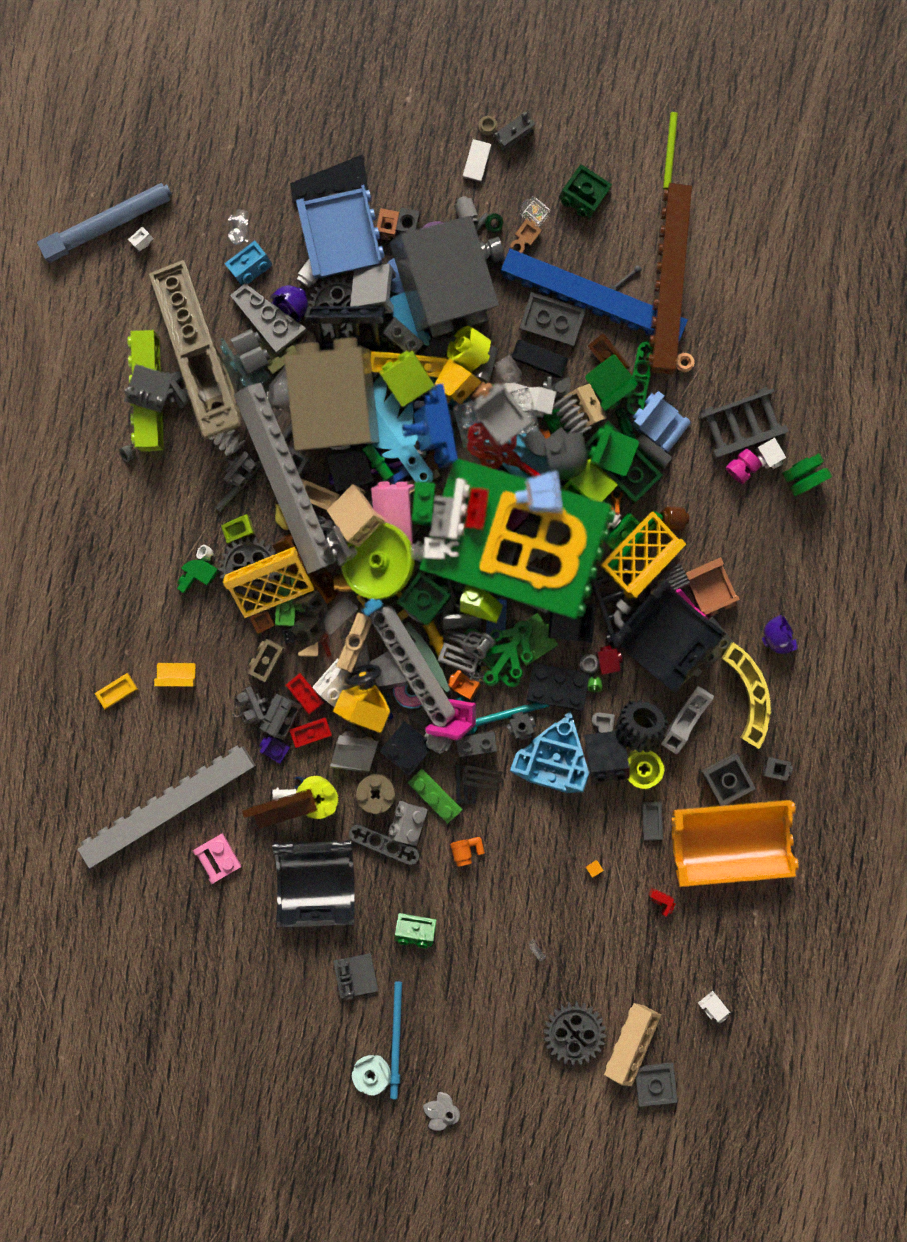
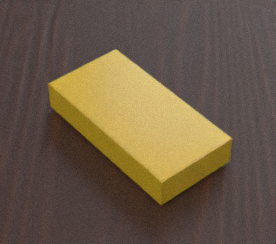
(116, 691)

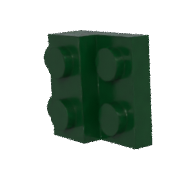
(584, 191)
(424, 598)

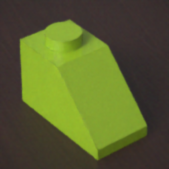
(480, 604)

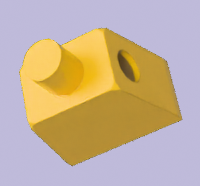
(457, 382)

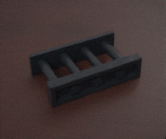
(347, 315)
(641, 598)

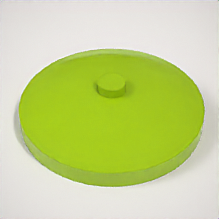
(381, 563)

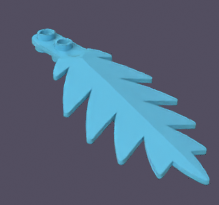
(391, 432)

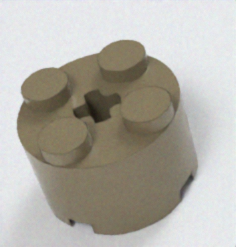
(375, 782)

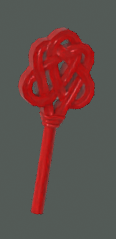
(492, 451)

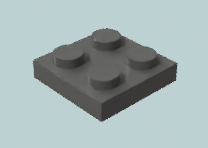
(656, 1084)

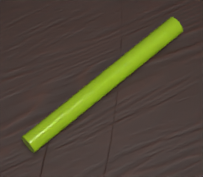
(670, 149)

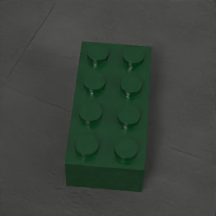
(640, 474)

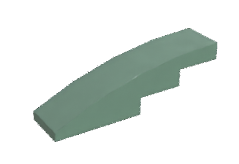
(429, 657)

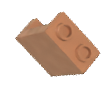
(711, 587)

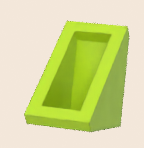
(238, 528)

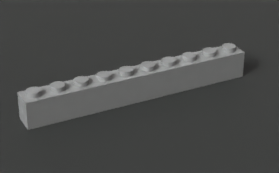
(283, 477)
(165, 807)

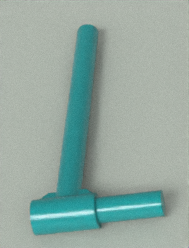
(503, 715)

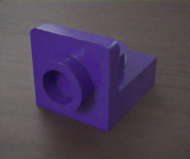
(274, 748)

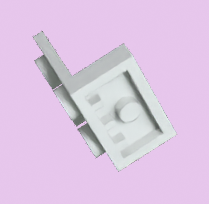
(332, 684)

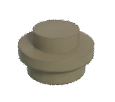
(488, 125)

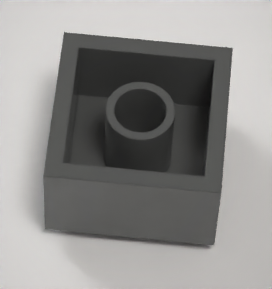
(728, 780)

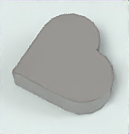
(603, 721)

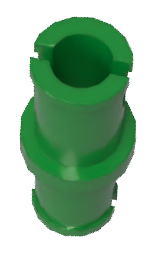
(377, 462)

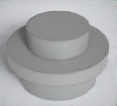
(589, 663)

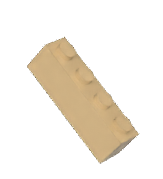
(632, 1044)

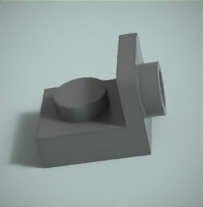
(560, 385)

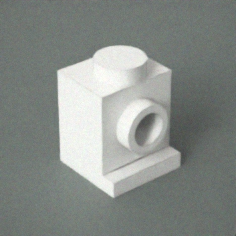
(714, 1007)

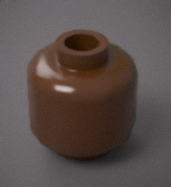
(675, 517)

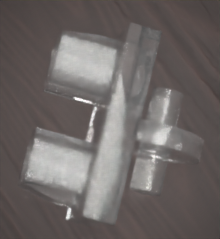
(239, 227)

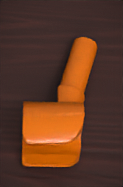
(616, 501)

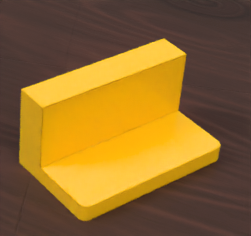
(175, 674)

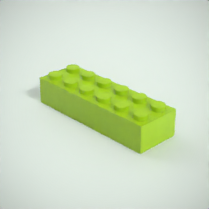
(147, 423)

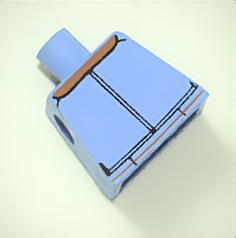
(542, 493)

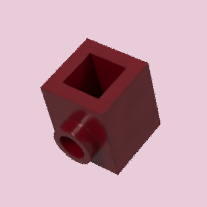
(609, 660)

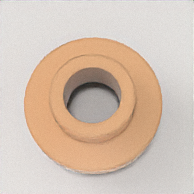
(684, 356)

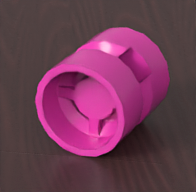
(743, 466)

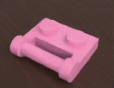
(222, 854)

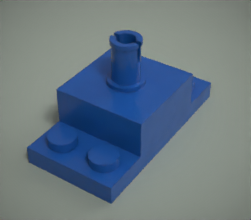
(434, 427)

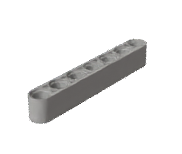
(418, 671)

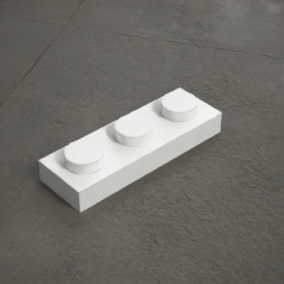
(459, 509)

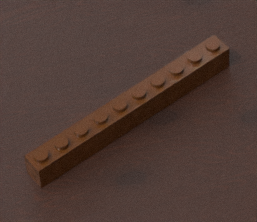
(670, 279)

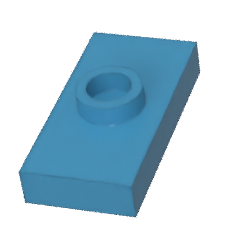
(372, 606)

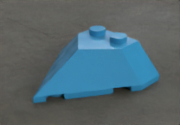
(554, 759)

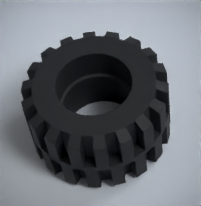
(652, 722)

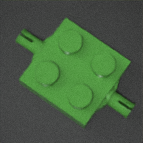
(539, 640)

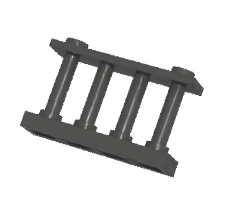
(757, 434)

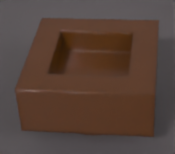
(262, 621)

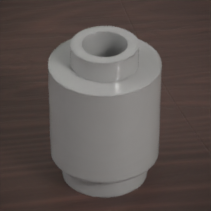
(465, 207)

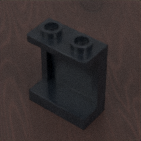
(606, 757)

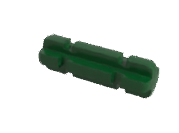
(624, 422)

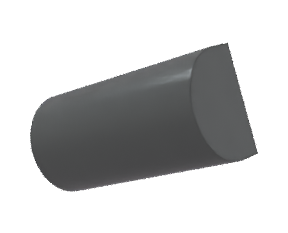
(485, 370)
(653, 452)

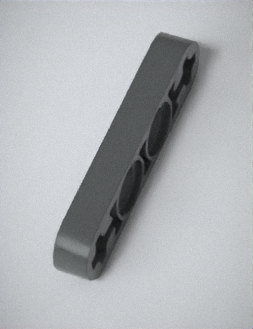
(385, 841)

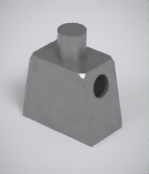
(391, 673)

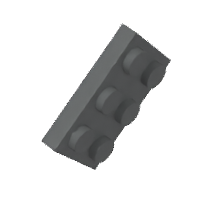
(552, 319)

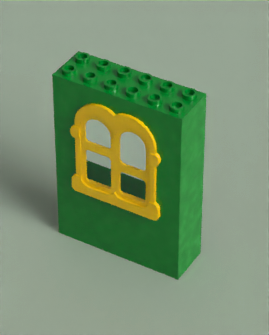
(479, 547)

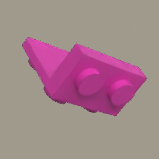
(458, 726)

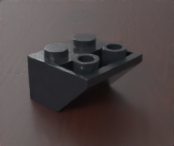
(573, 629)

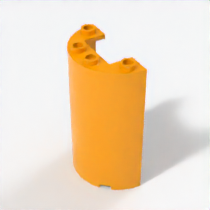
(733, 843)

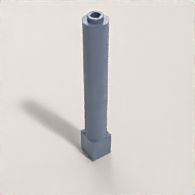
(59, 244)

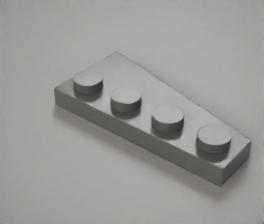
(269, 320)

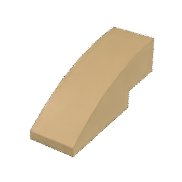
(320, 496)

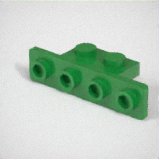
(621, 531)

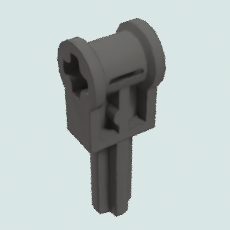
(473, 643)

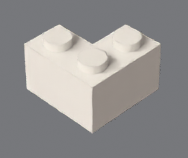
(542, 398)

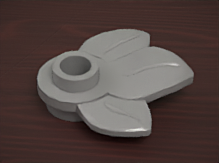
(438, 1112)

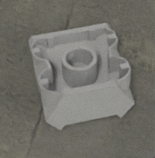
(354, 753)

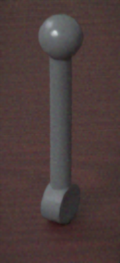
(637, 269)

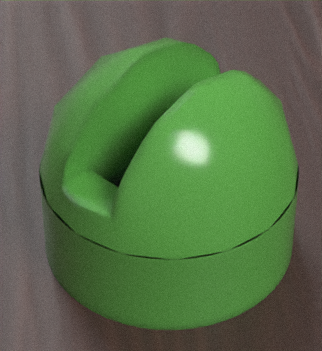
(595, 684)

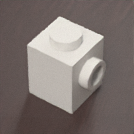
(770, 454)

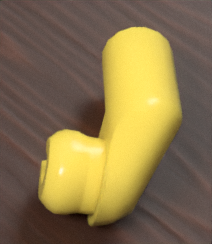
(279, 518)

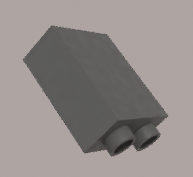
(444, 275)

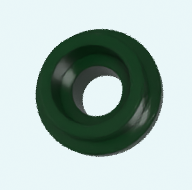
(499, 222)

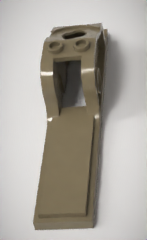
(190, 338)

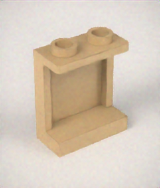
(355, 515)

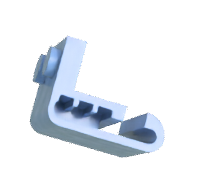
(660, 422)

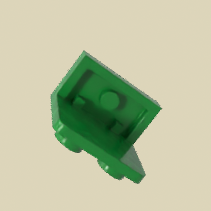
(611, 382)
(613, 451)

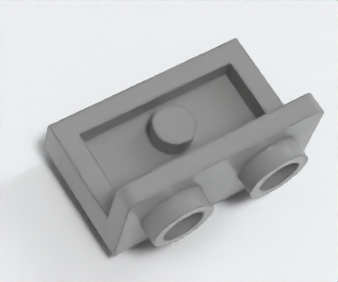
(407, 823)

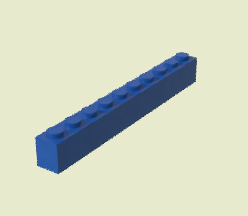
(580, 291)

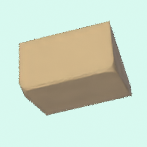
(311, 651)

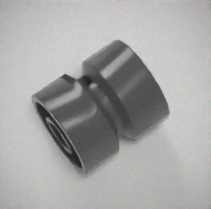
(492, 251)

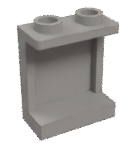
(372, 287)
(500, 414)

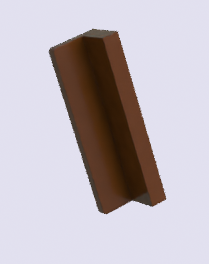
(282, 809)

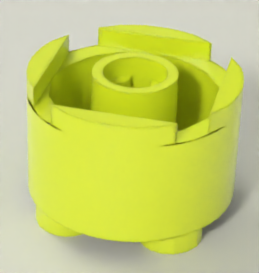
(469, 348)
(652, 775)
(328, 797)

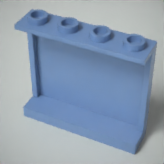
(340, 233)

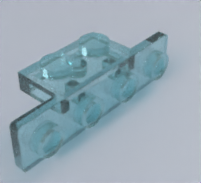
(247, 380)

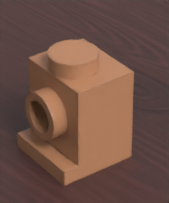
(387, 217)

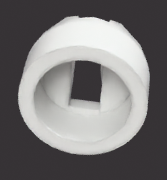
(204, 553)

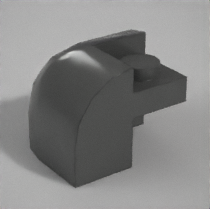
(567, 455)

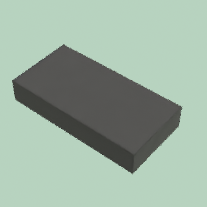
(652, 820)

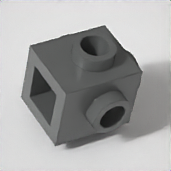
(514, 722)

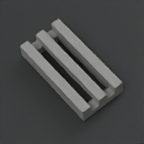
(455, 665)

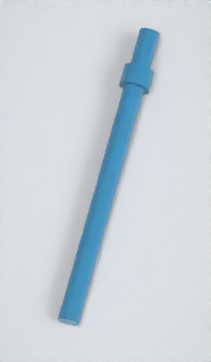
(395, 1076)

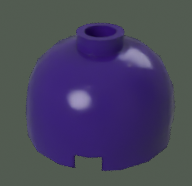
(291, 301)
(779, 636)

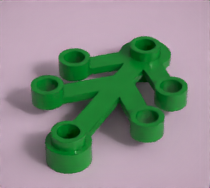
(510, 651)

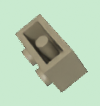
(266, 660)

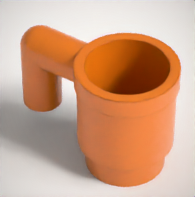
(462, 852)

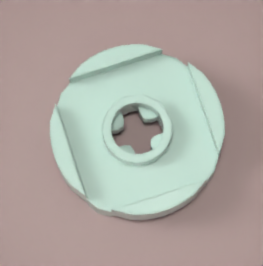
(376, 1065)

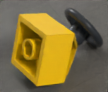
(364, 702)

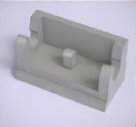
(441, 517)

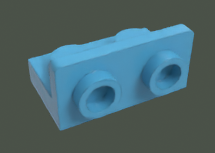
(248, 263)

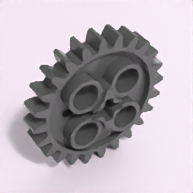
(325, 297)
(249, 550)
(561, 1043)

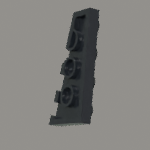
(333, 180)

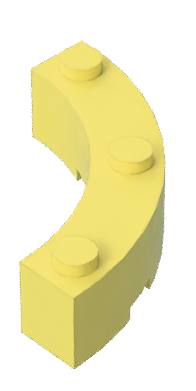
(756, 691)

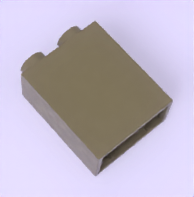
(331, 396)

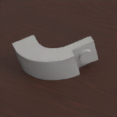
(685, 719)

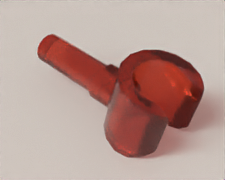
(324, 644)

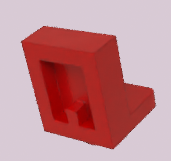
(659, 898)

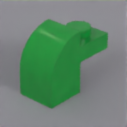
(196, 570)

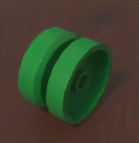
(806, 473)

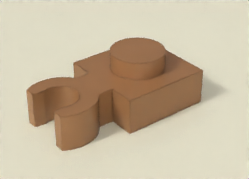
(527, 235)

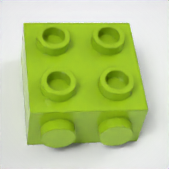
(406, 378)

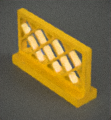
(654, 567)
(258, 571)

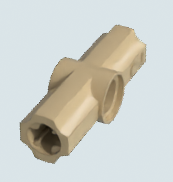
(350, 654)

